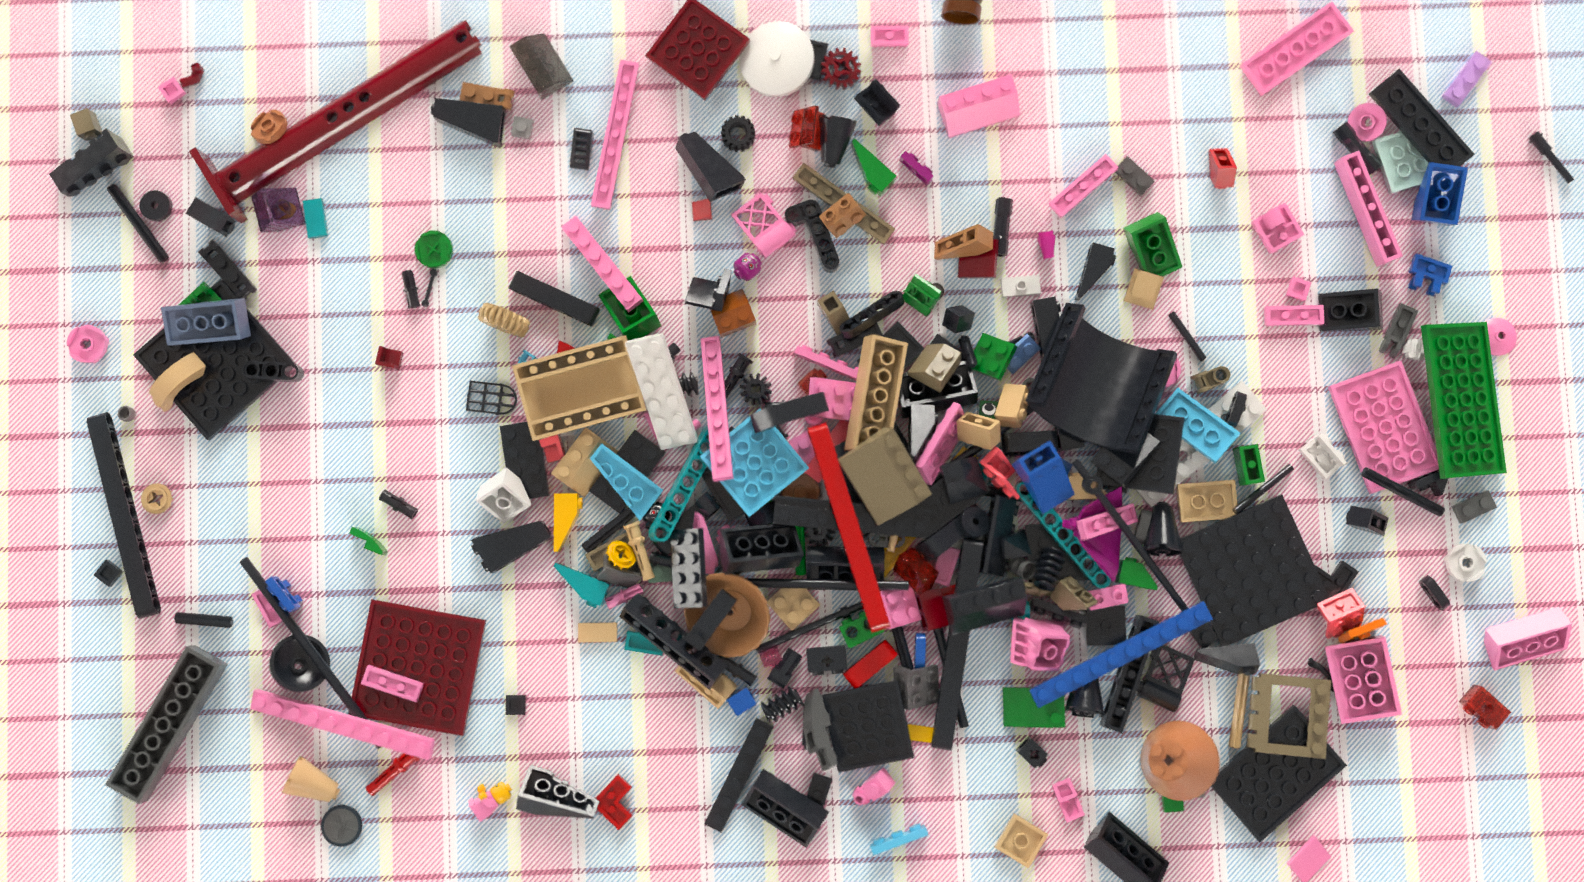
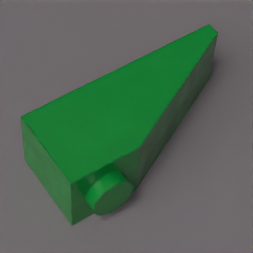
(875, 173)

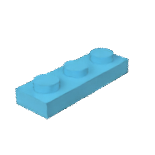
(898, 838)

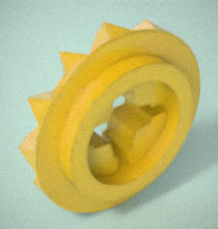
(628, 556)

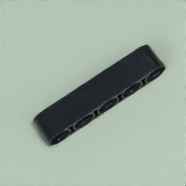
(554, 298)

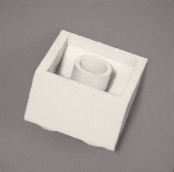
(503, 496)

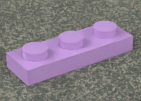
(1466, 79)

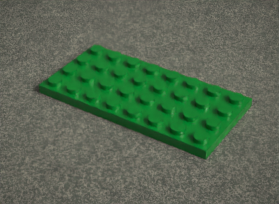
(1463, 399)

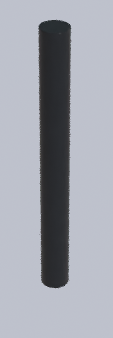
(1262, 489)

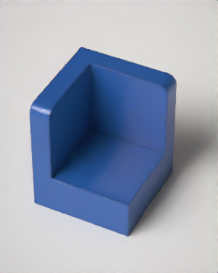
(741, 701)

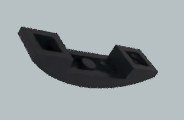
(789, 411)

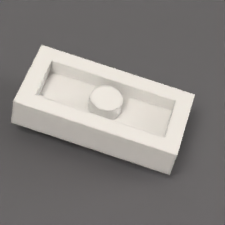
(1020, 286)

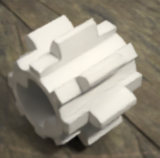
(1414, 350)

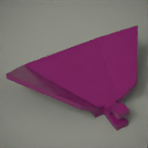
(1104, 547)

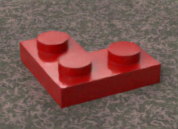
(609, 802)

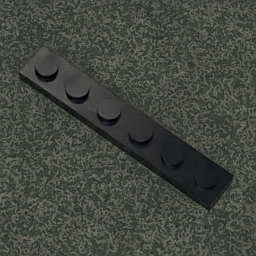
(738, 775)

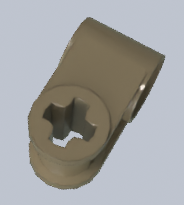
(1207, 379)

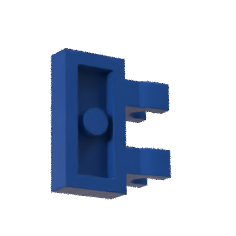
(1429, 269)
(279, 588)

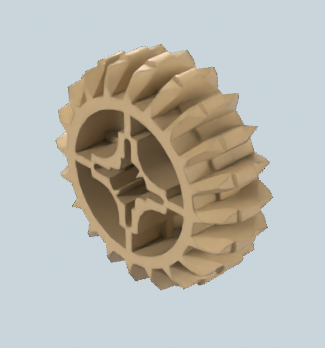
(503, 320)

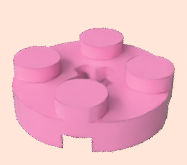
(98, 346)

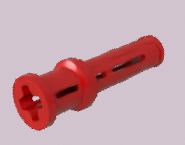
(399, 765)

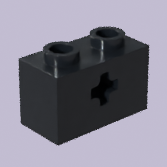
(836, 653)

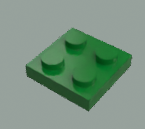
(993, 356)

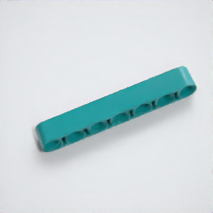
(679, 488)
(1065, 544)

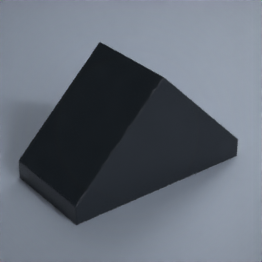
(762, 516)

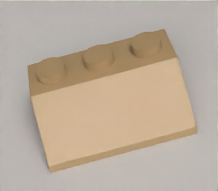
(576, 468)

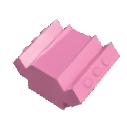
(1038, 644)

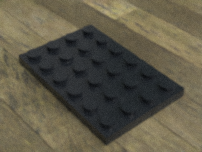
(1271, 787)

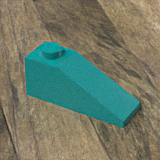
(586, 586)

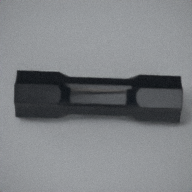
(1348, 137)
(1002, 212)

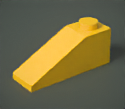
(566, 512)

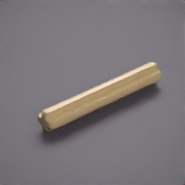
(1239, 711)

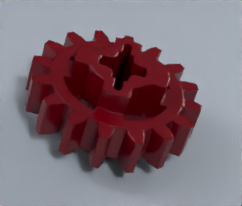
(833, 64)

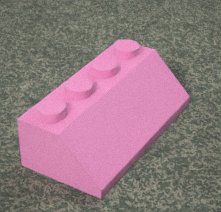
(979, 106)
(1527, 638)

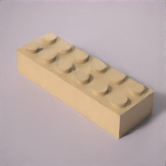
(876, 388)

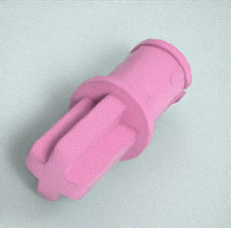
(623, 596)

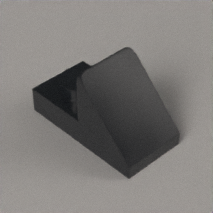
(1431, 481)

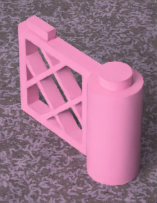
(775, 234)

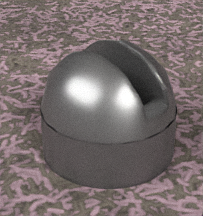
(126, 413)

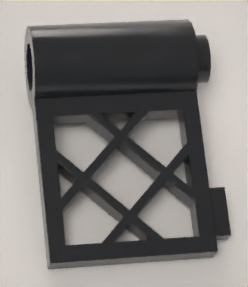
(1159, 692)

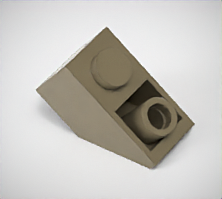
(833, 311)
(1072, 596)

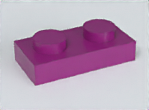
(911, 162)

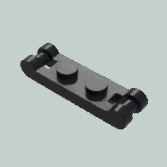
(227, 270)

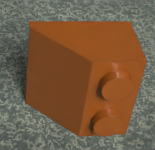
(735, 314)

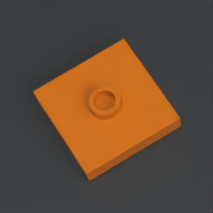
(1362, 631)

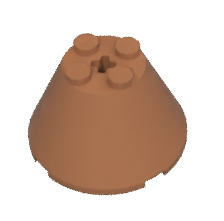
(1179, 760)

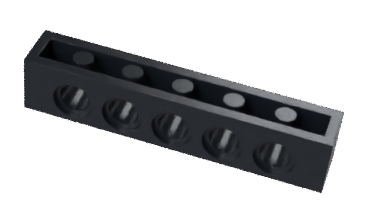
(663, 640)
(1126, 683)

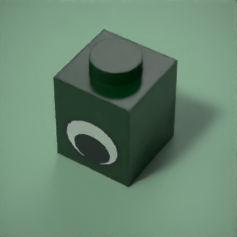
(987, 408)

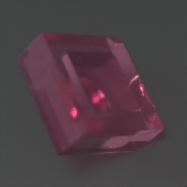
(770, 657)

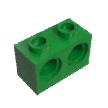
(862, 633)

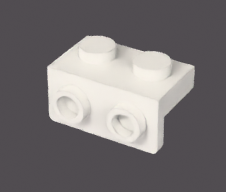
(1322, 455)

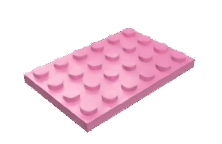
(1385, 425)

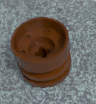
(961, 11)

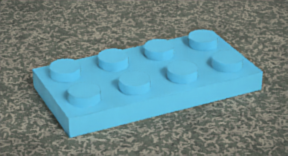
(1201, 427)

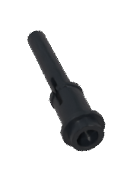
(1545, 149)

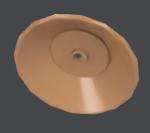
(742, 629)

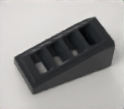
(585, 133)

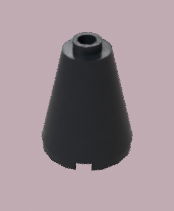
(834, 138)
(1163, 532)
(1086, 700)

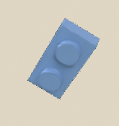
(1025, 350)

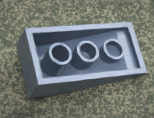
(206, 322)

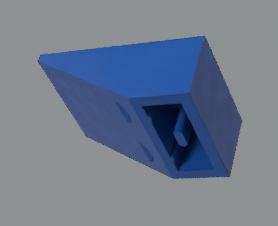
(1044, 477)

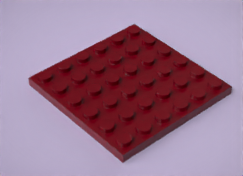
(425, 647)

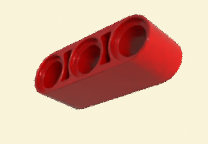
(870, 664)

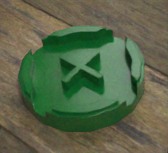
(433, 249)

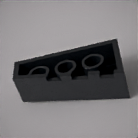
(91, 163)

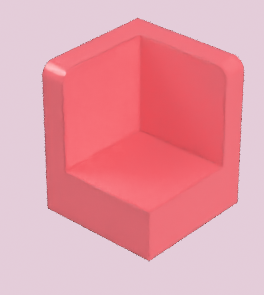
(553, 448)

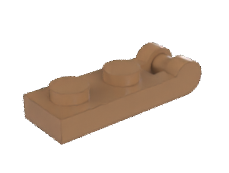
(486, 95)

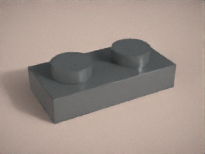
(1134, 176)
(1474, 506)

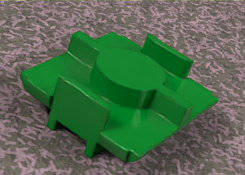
(921, 295)

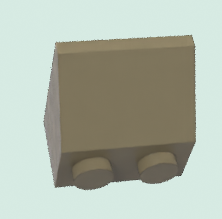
(935, 365)

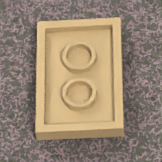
(1206, 500)

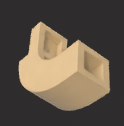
(175, 379)

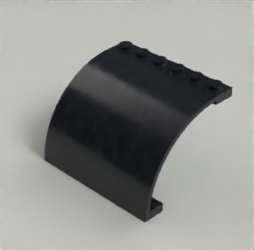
(1099, 384)

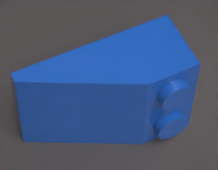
(1440, 194)

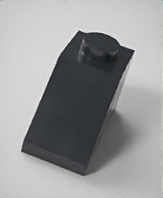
(1367, 520)

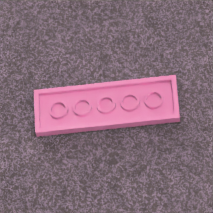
(1296, 48)

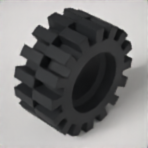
(738, 144)

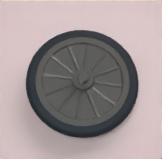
(341, 825)

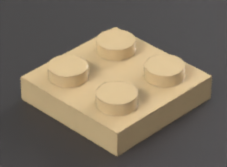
(793, 605)
(1021, 840)

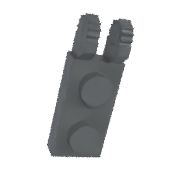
(1398, 329)

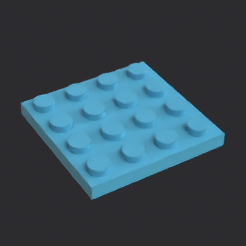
(760, 464)

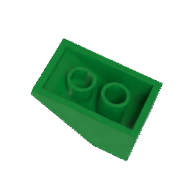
(1153, 245)
(636, 323)
(1022, 711)

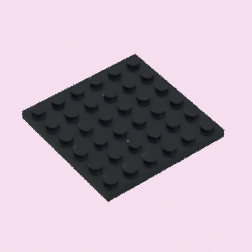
(223, 389)
(1252, 570)

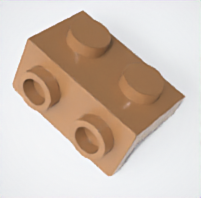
(842, 215)

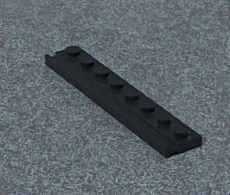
(819, 514)

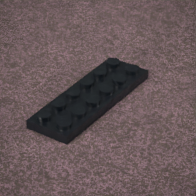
(1420, 121)

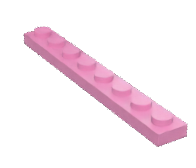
(615, 134)
(716, 409)

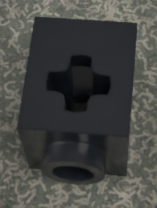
(1028, 745)

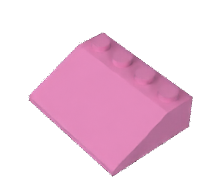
(1363, 679)

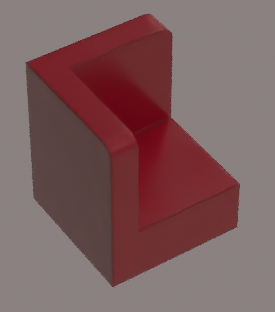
(389, 358)

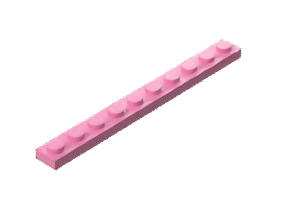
(343, 724)

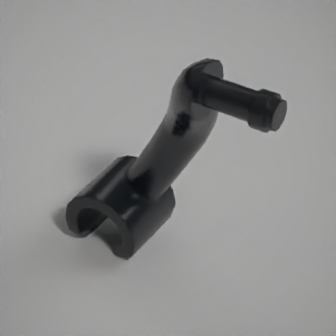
(1320, 667)

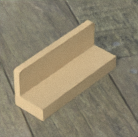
(717, 694)

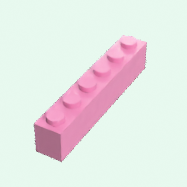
(1368, 209)

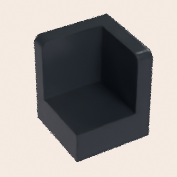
(958, 319)

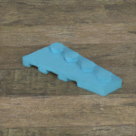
(626, 480)

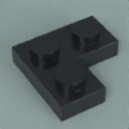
(1339, 579)

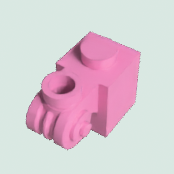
(874, 787)

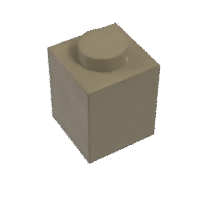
(86, 124)

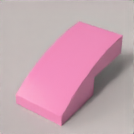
(1068, 800)

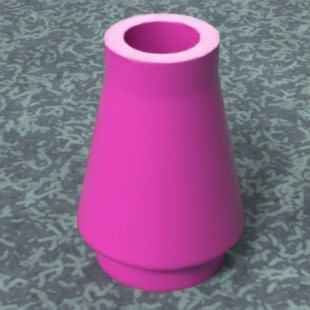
(1047, 243)

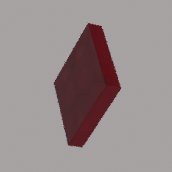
(980, 265)

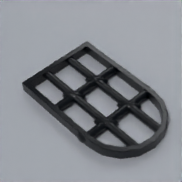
(483, 402)

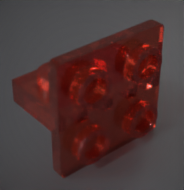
(805, 128)

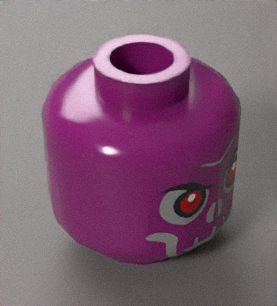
(747, 266)

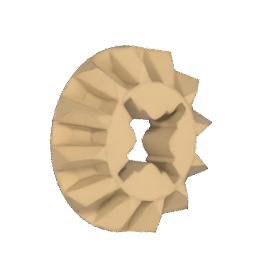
(148, 496)

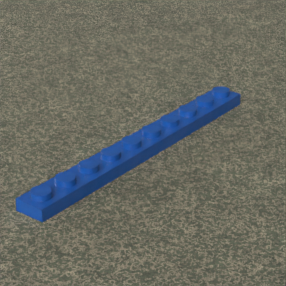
(1120, 654)

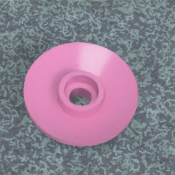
(1361, 114)
(1507, 343)

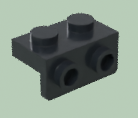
(877, 102)

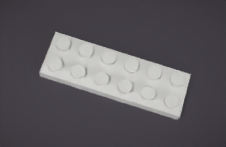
(661, 391)

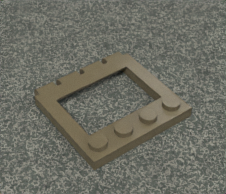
(1318, 715)

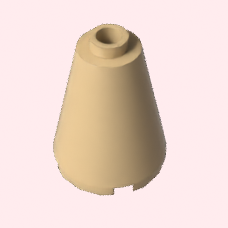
(310, 782)

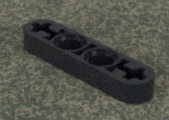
(855, 326)

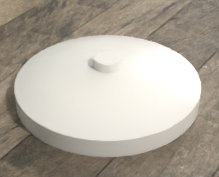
(777, 59)

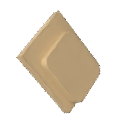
(1143, 288)

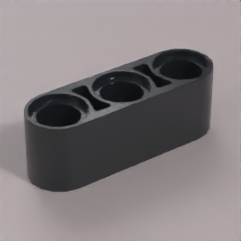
(264, 369)
(1023, 443)

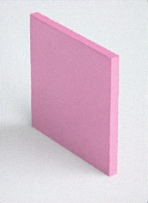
(1309, 859)

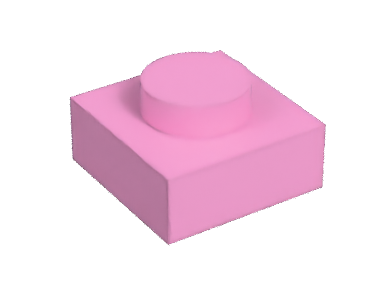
(172, 90)
(1298, 288)

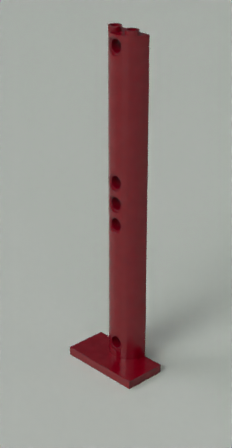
(317, 131)

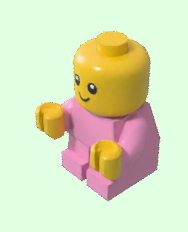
(488, 801)

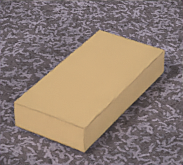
(597, 632)

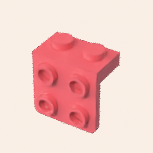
(999, 469)

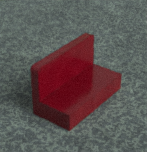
(932, 609)

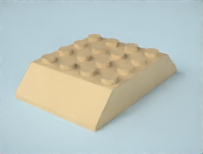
(578, 388)

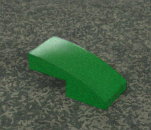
(371, 542)

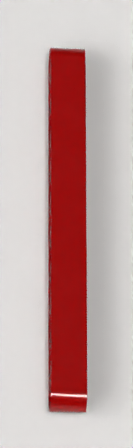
(848, 527)

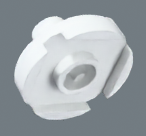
(1476, 565)

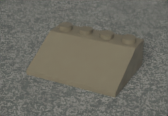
(884, 476)

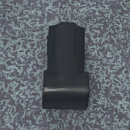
(783, 671)

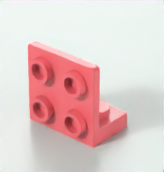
(1342, 612)

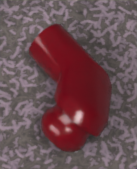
(195, 77)

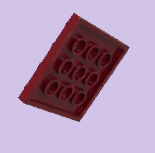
(697, 48)

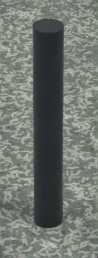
(1187, 336)

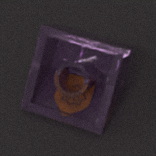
(277, 209)

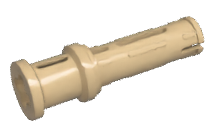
(636, 541)

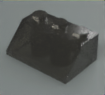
(541, 64)

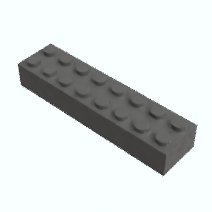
(166, 724)

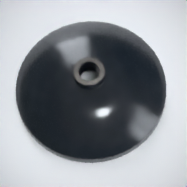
(286, 655)

